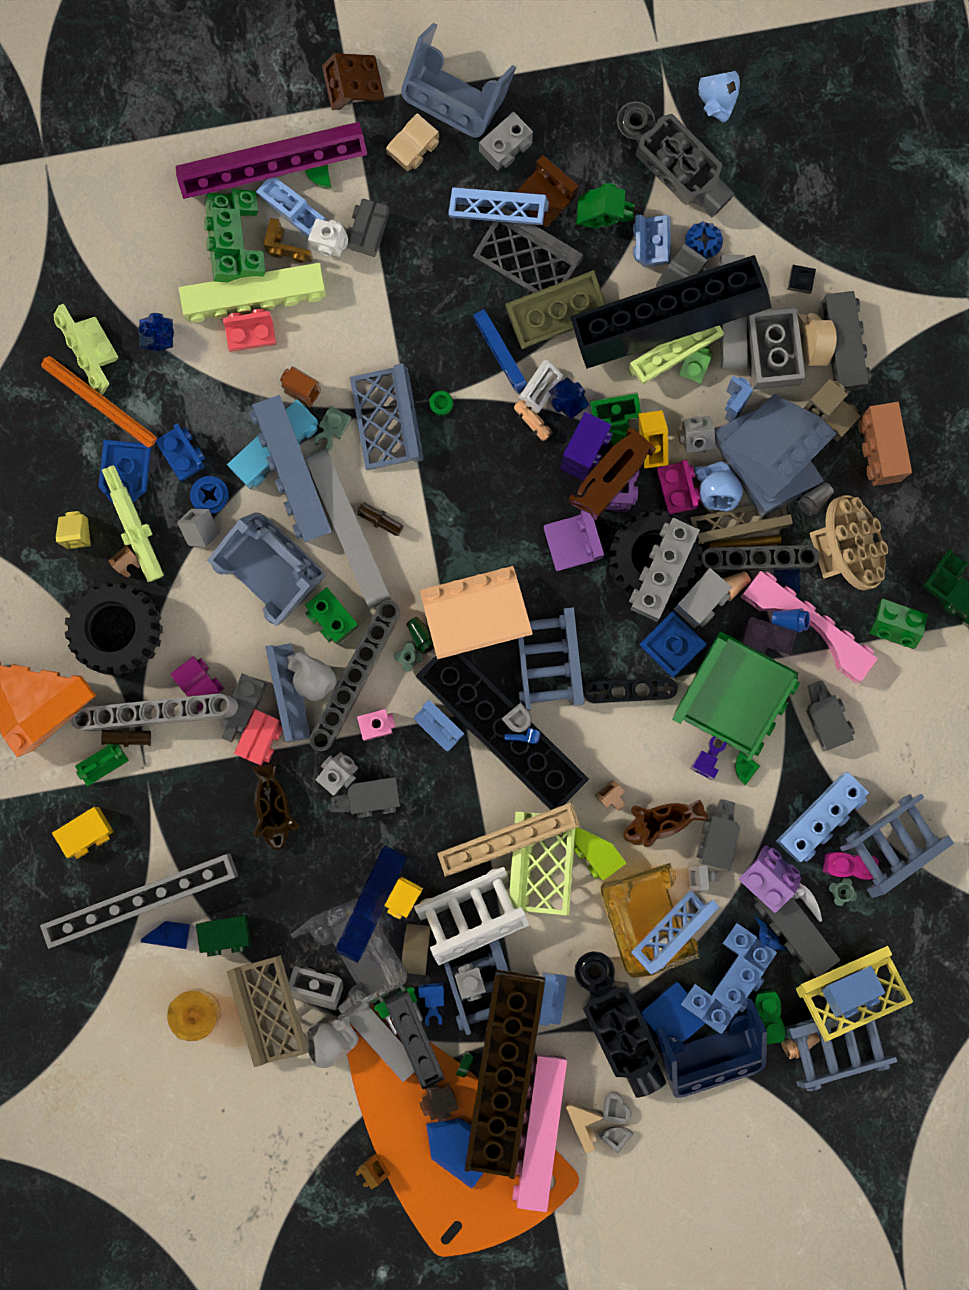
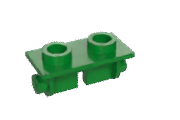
(101, 764)

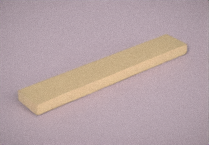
(509, 839)

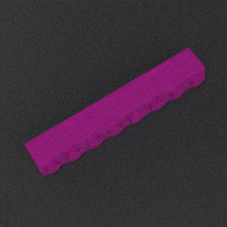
(271, 160)

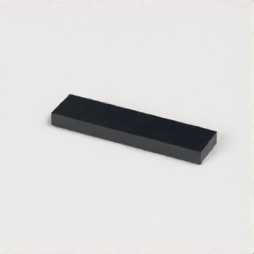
(414, 1039)

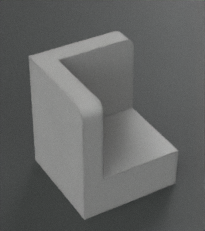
(198, 527)

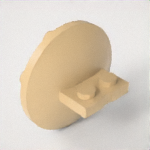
(848, 544)

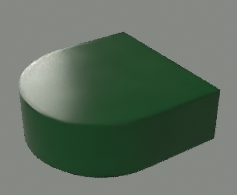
(465, 1064)

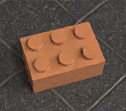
(884, 444)

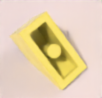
(73, 531)

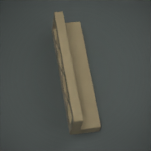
(742, 530)

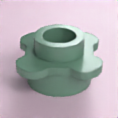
(408, 663)
(849, 895)

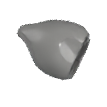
(311, 677)
(330, 1042)

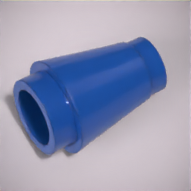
(792, 619)

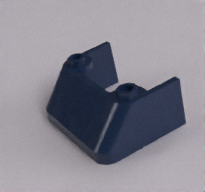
(715, 1058)

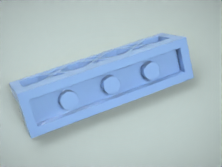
(498, 199)
(682, 935)

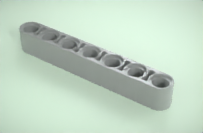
(347, 528)
(164, 715)

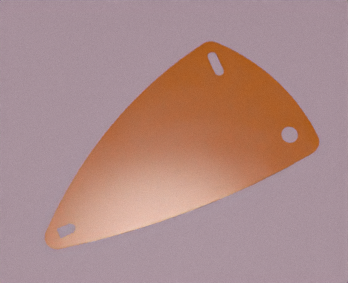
(425, 1188)

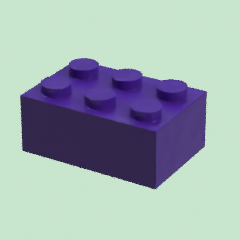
(586, 446)

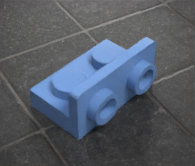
(740, 394)
(438, 726)
(552, 998)

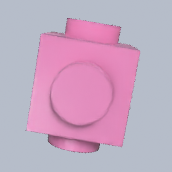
(367, 721)

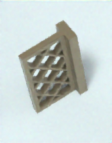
(253, 1013)

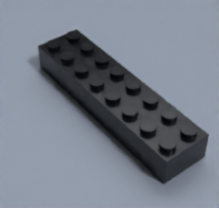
(671, 311)
(481, 709)

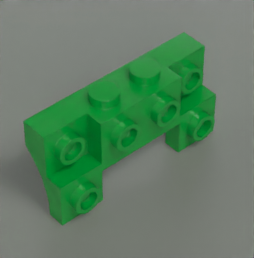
(226, 236)

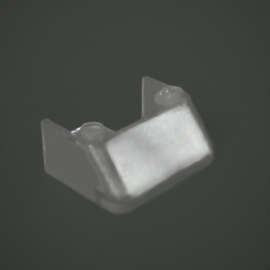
(378, 969)

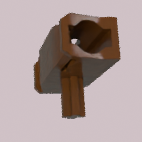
(612, 474)

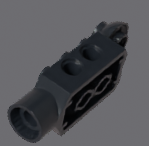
(620, 1025)

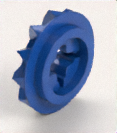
(713, 246)
(209, 483)

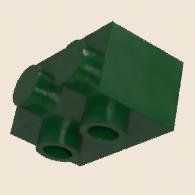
(223, 934)

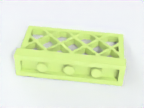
(522, 868)

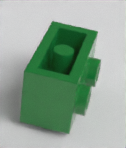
(331, 616)

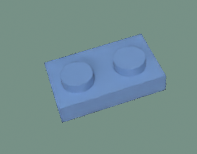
(652, 240)

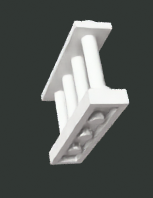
(473, 938)

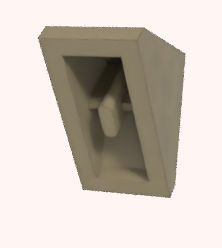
(416, 948)

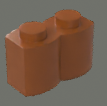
(300, 386)

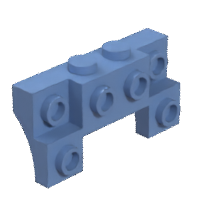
(737, 983)

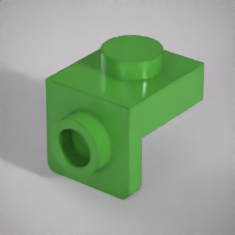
(696, 365)

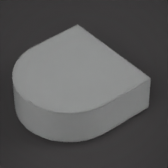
(518, 719)

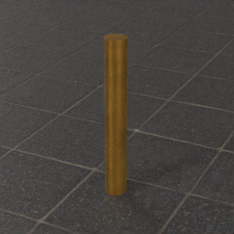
(747, 542)

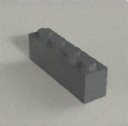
(850, 354)
(800, 937)

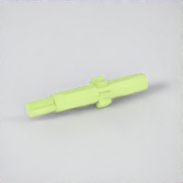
(136, 533)

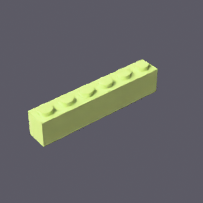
(249, 293)

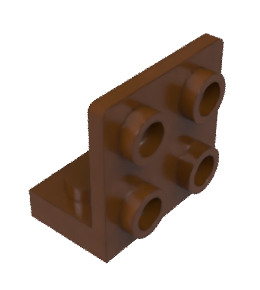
(352, 78)
(554, 184)

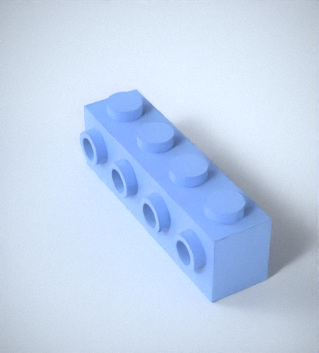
(822, 817)

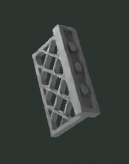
(539, 238)

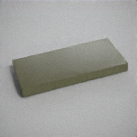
(549, 310)

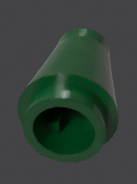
(421, 634)

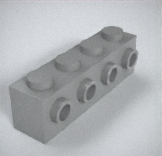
(664, 570)

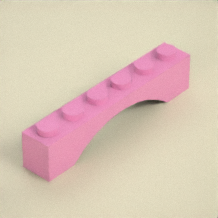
(849, 656)

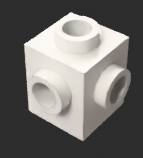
(328, 238)

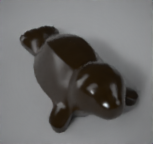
(272, 809)

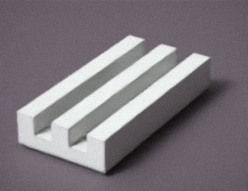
(538, 383)

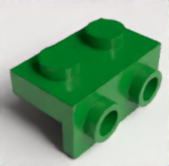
(899, 624)

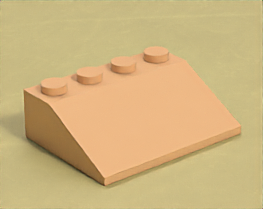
(475, 612)

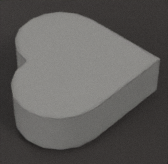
(614, 1109)

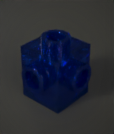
(156, 332)
(568, 398)

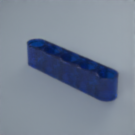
(370, 904)

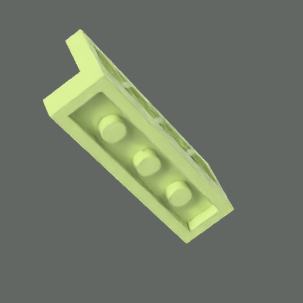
(671, 353)

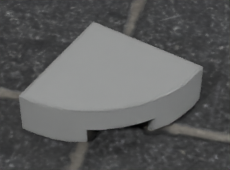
(616, 1137)

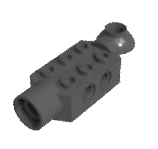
(676, 157)

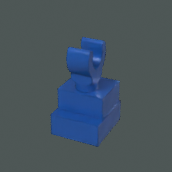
(433, 998)

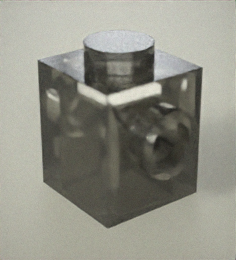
(439, 1102)

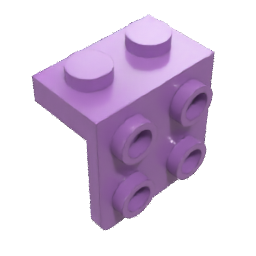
(771, 879)

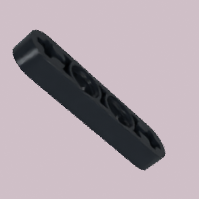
(630, 693)

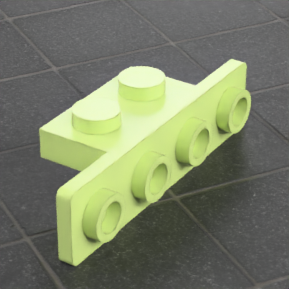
(88, 344)

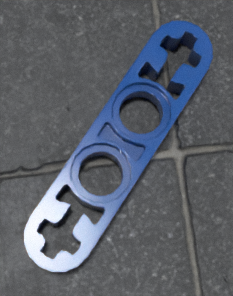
(500, 351)

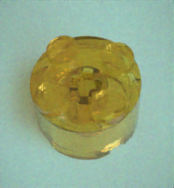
(187, 1027)

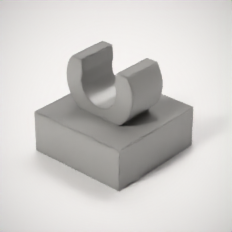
(700, 877)

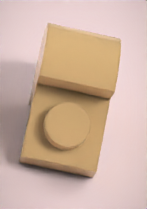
(818, 339)

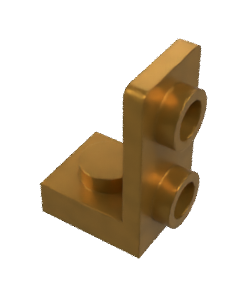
(274, 235)

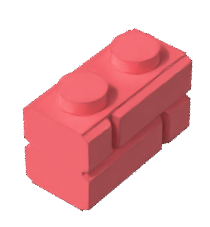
(258, 738)

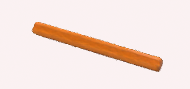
(98, 401)

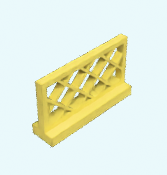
(876, 960)

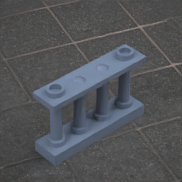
(570, 669)
(917, 857)
(493, 959)
(800, 1031)

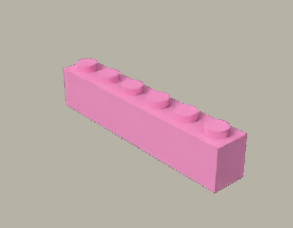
(541, 1133)

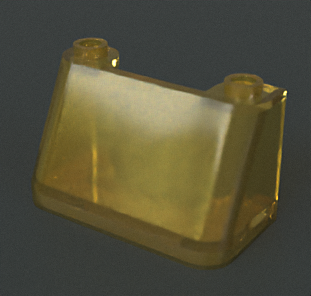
(635, 908)

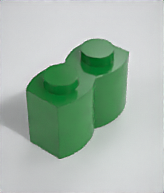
(769, 1010)

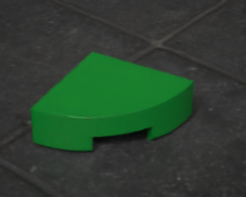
(319, 176)
(744, 768)

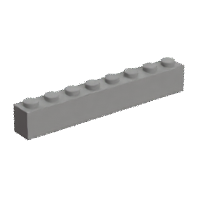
(139, 901)

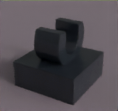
(801, 279)

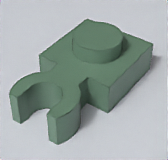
(333, 424)

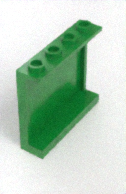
(737, 695)

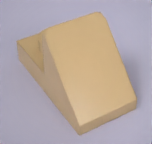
(580, 1118)

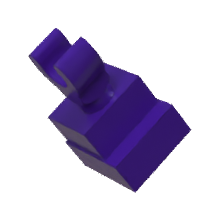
(705, 762)

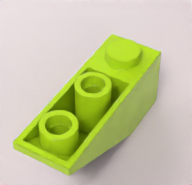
(599, 853)

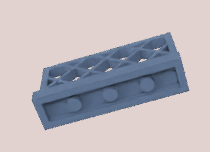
(406, 411)

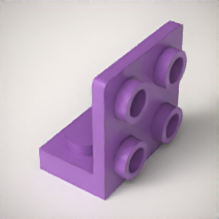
(625, 500)
(573, 541)

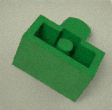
(604, 207)
(617, 412)

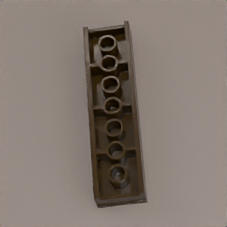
(505, 1073)

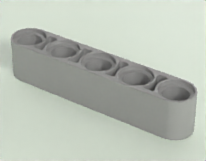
(734, 341)

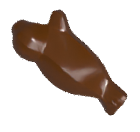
(662, 821)

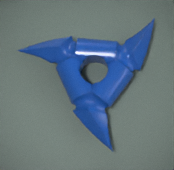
(768, 937)

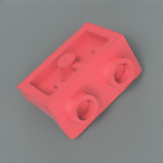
(249, 330)

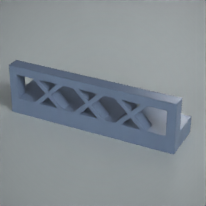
(289, 702)

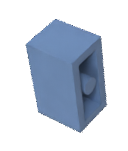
(853, 992)

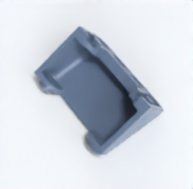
(267, 565)

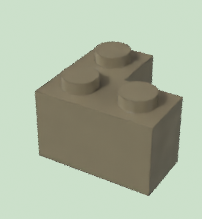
(830, 406)

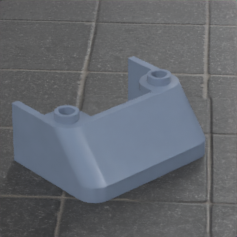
(447, 96)

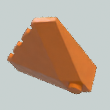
(37, 705)

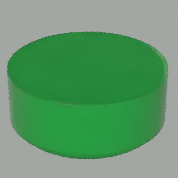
(441, 403)

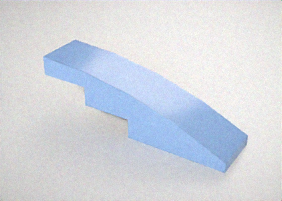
(289, 205)

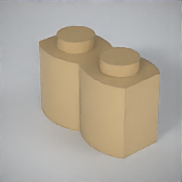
(413, 143)

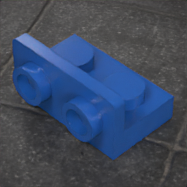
(180, 453)

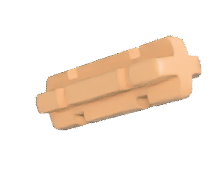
(533, 420)

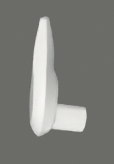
(808, 900)

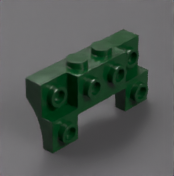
(949, 588)

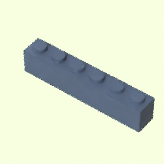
(290, 468)

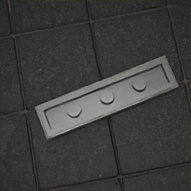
(380, 1039)

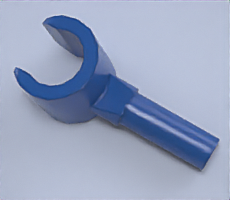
(531, 737)

